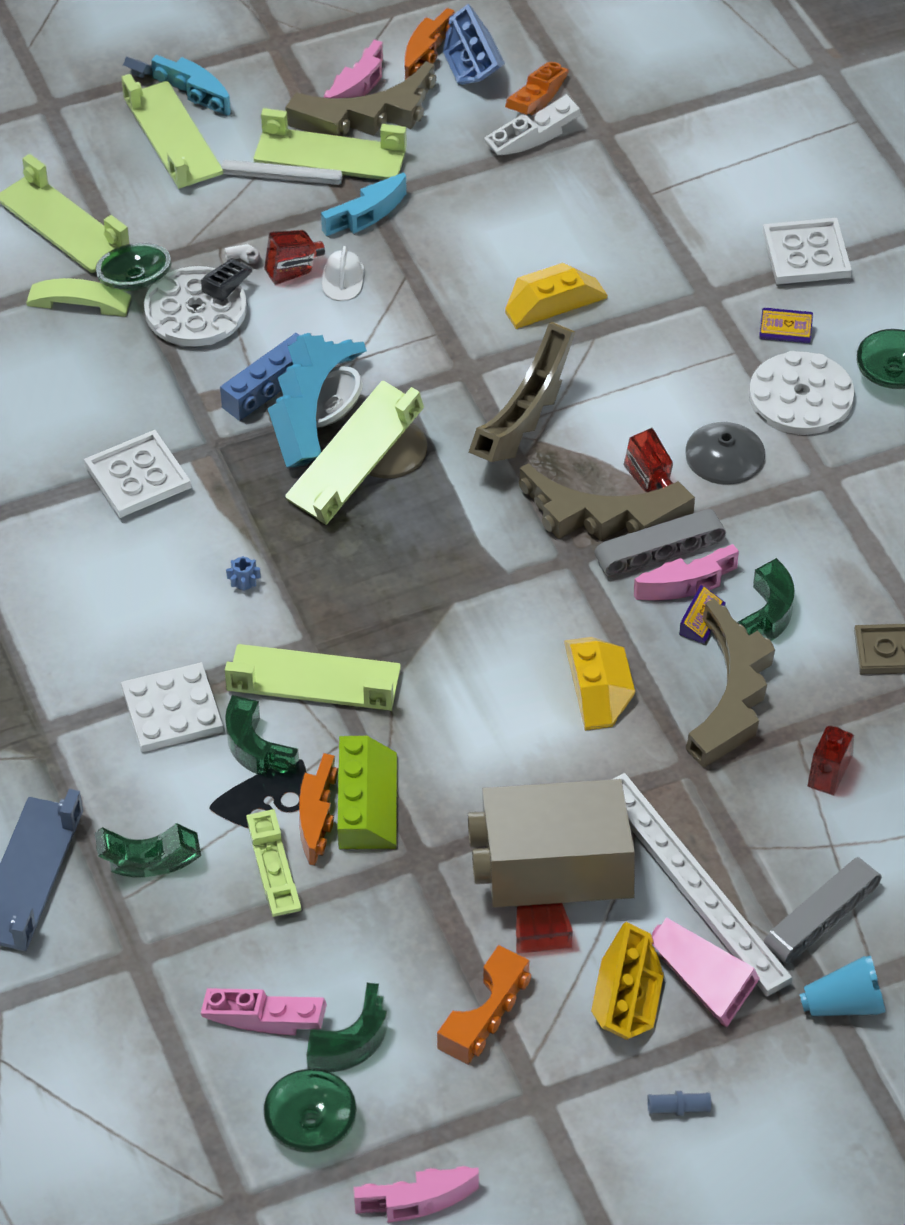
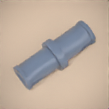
(679, 1103)

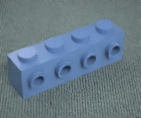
(257, 382)

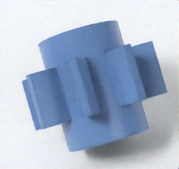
(243, 573)

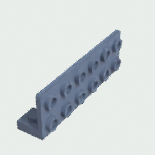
(33, 864)

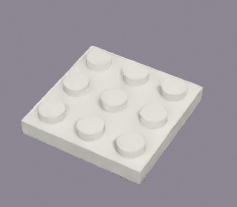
(806, 250)
(137, 473)
(172, 707)

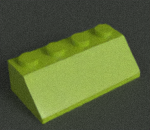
(366, 794)

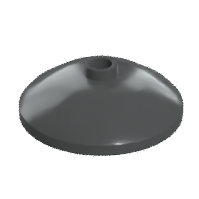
(725, 453)

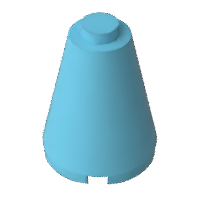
(845, 991)

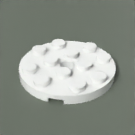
(174, 320)
(780, 377)

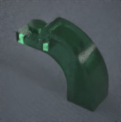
(777, 589)
(250, 749)
(149, 856)
(353, 1045)

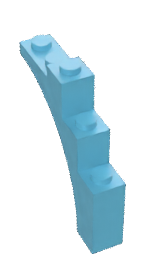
(296, 410)

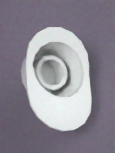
(342, 275)

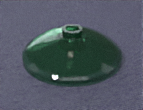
(133, 266)
(883, 358)
(309, 1096)

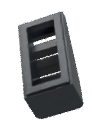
(222, 290)

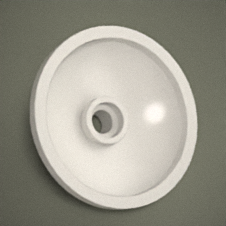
(338, 395)

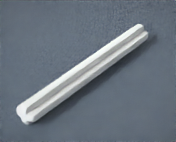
(282, 172)

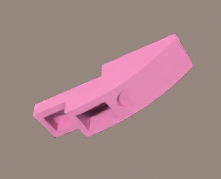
(362, 77)
(683, 580)
(261, 1013)
(430, 1193)

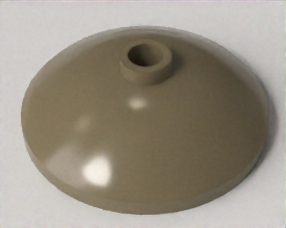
(404, 455)

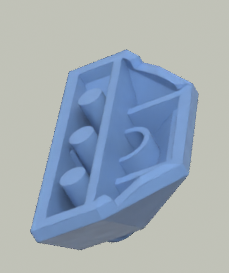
(470, 48)

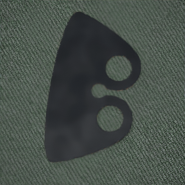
(250, 795)

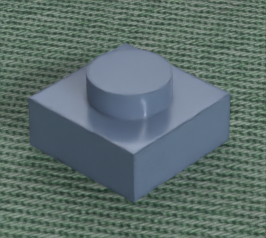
(138, 67)

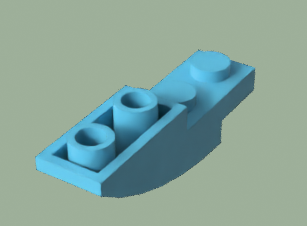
(195, 80)
(369, 208)

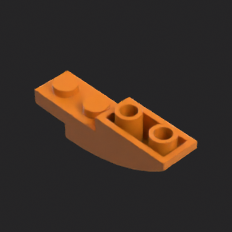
(425, 40)
(539, 90)
(315, 808)

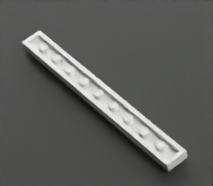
(702, 890)

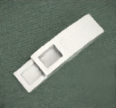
(535, 130)

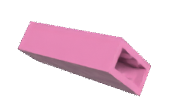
(707, 970)

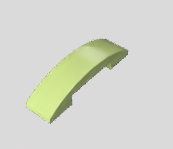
(79, 292)
(272, 863)

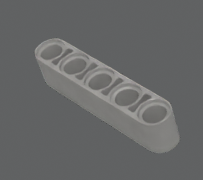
(660, 542)
(822, 910)

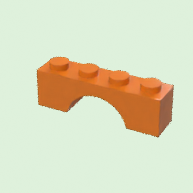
(466, 1031)

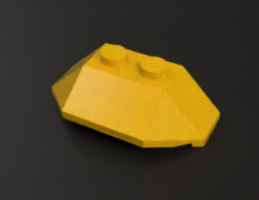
(551, 294)
(600, 680)
(628, 984)

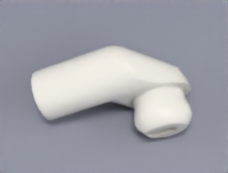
(244, 252)

